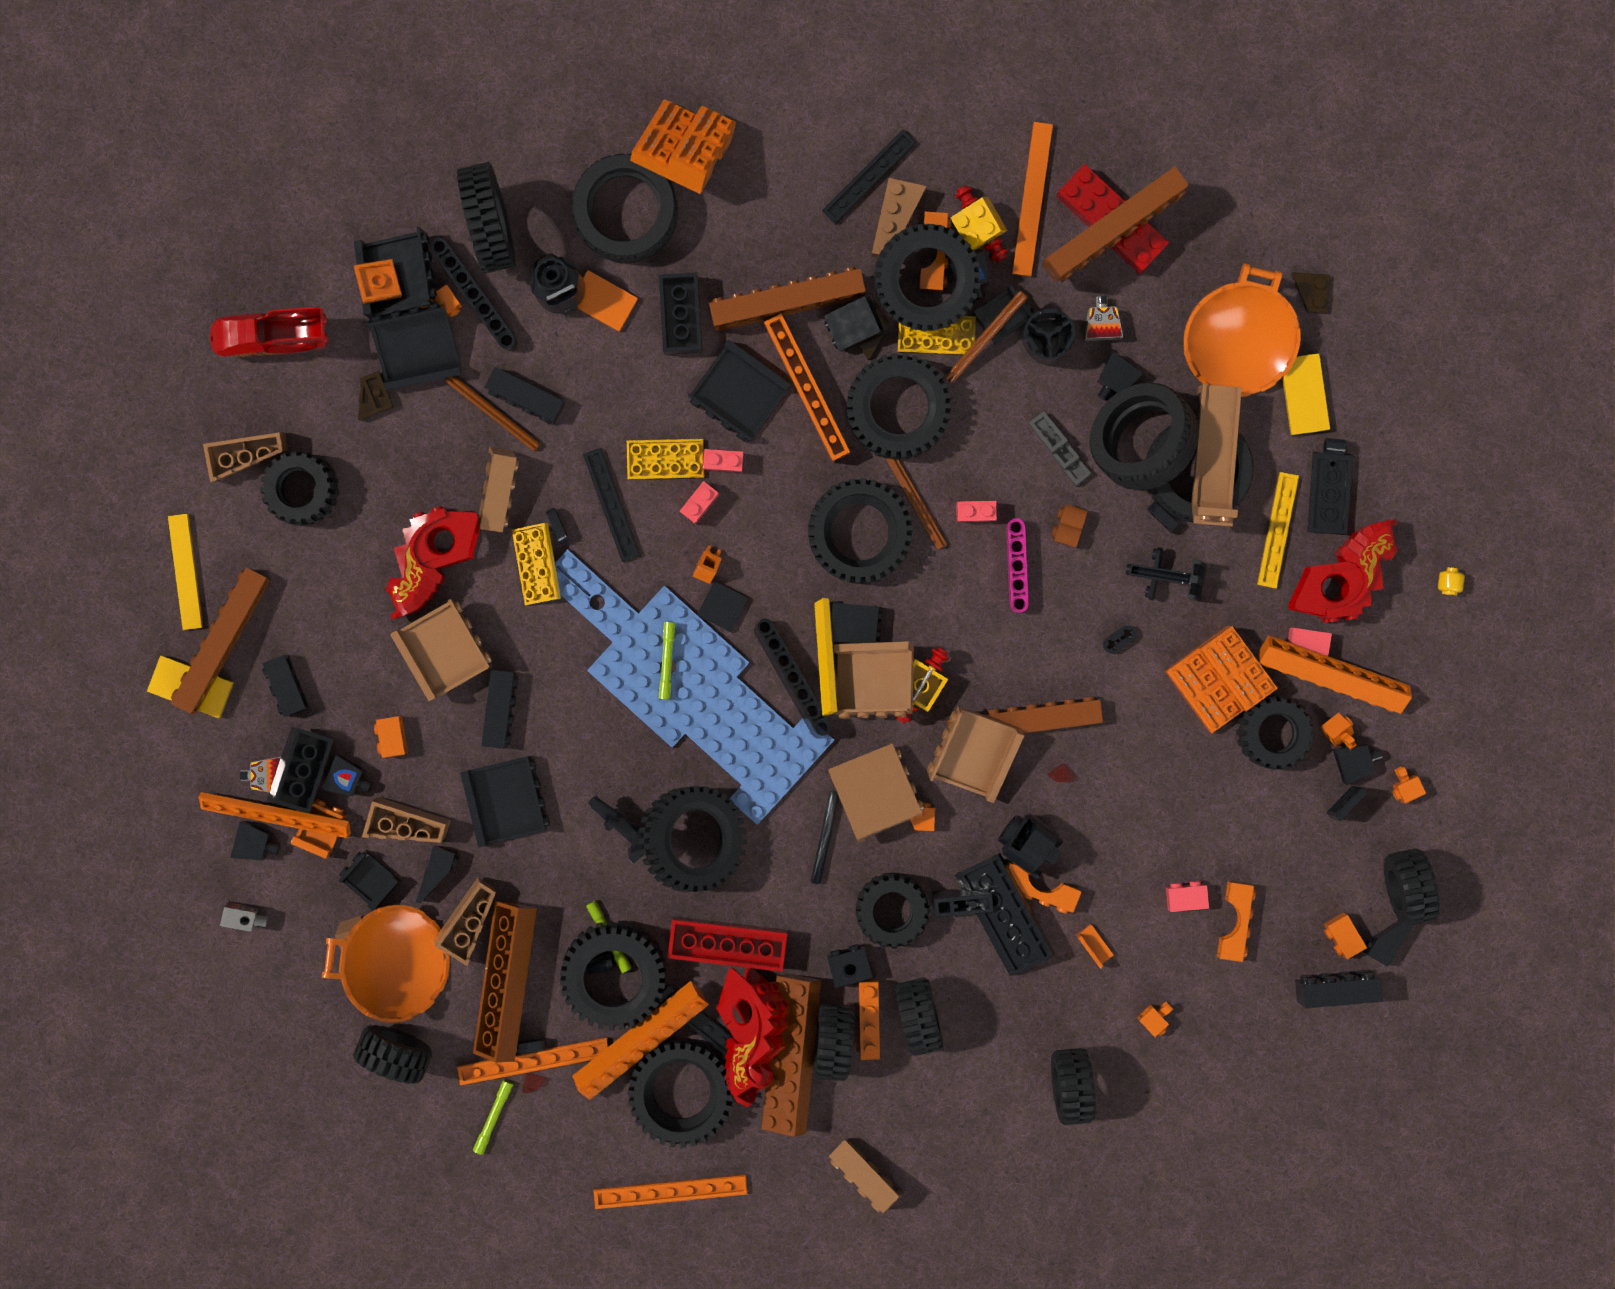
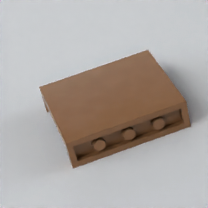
(442, 650)
(874, 679)
(975, 753)
(876, 792)

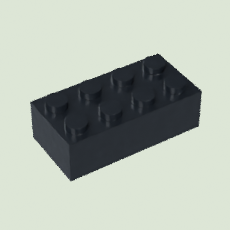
(680, 313)
(300, 770)
(1339, 989)

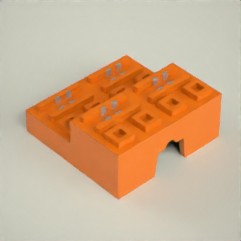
(684, 144)
(1220, 679)

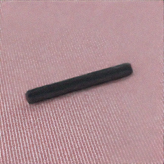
(825, 837)

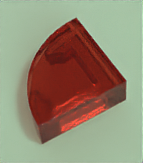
(1060, 774)
(532, 1083)

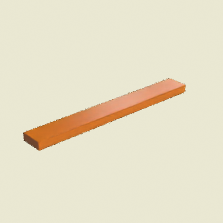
(1032, 199)
(274, 815)
(532, 1061)
(670, 1191)

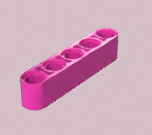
(1019, 556)

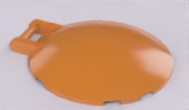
(1243, 334)
(390, 963)

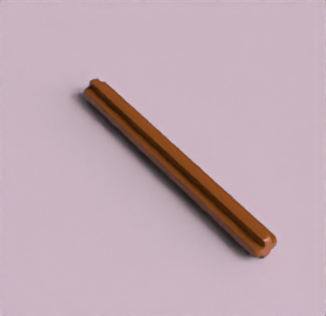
(986, 336)
(492, 412)
(917, 503)

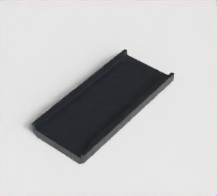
(1012, 923)

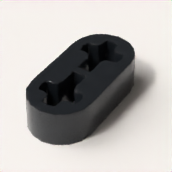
(1163, 517)
(557, 525)
(1122, 643)
(531, 1045)

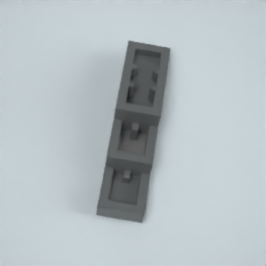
(1059, 448)

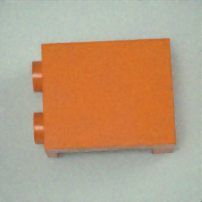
(315, 842)

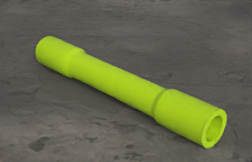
(665, 683)
(598, 917)
(484, 1137)

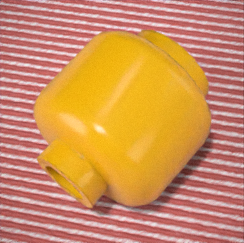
(1451, 581)

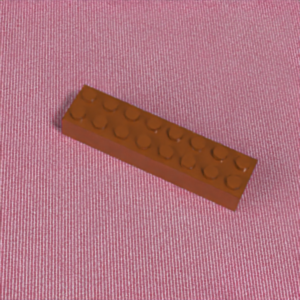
(1119, 222)
(787, 299)
(504, 981)
(789, 1093)

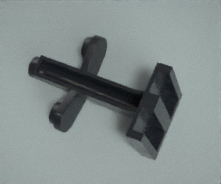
(1194, 579)
(623, 825)

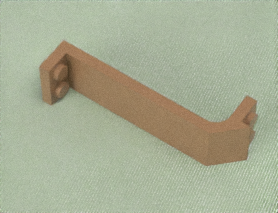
(1216, 455)

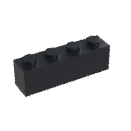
(525, 395)
(498, 709)

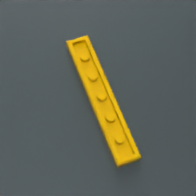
(1278, 530)
(185, 571)
(825, 657)

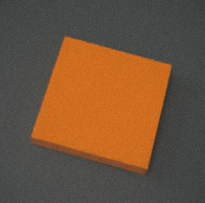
(377, 281)

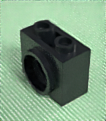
(840, 959)

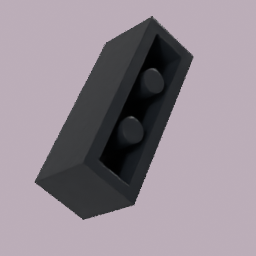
(285, 685)

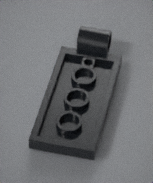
(1330, 488)

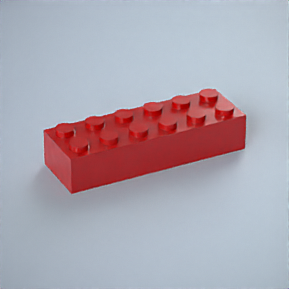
(1092, 200)
(727, 944)

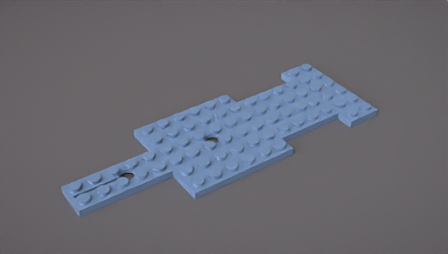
(705, 691)

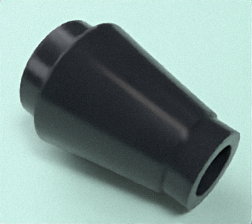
(601, 964)

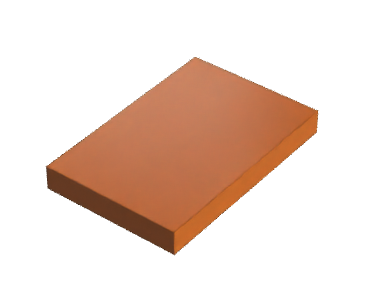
(606, 301)

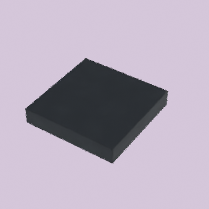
(722, 606)
(1346, 803)

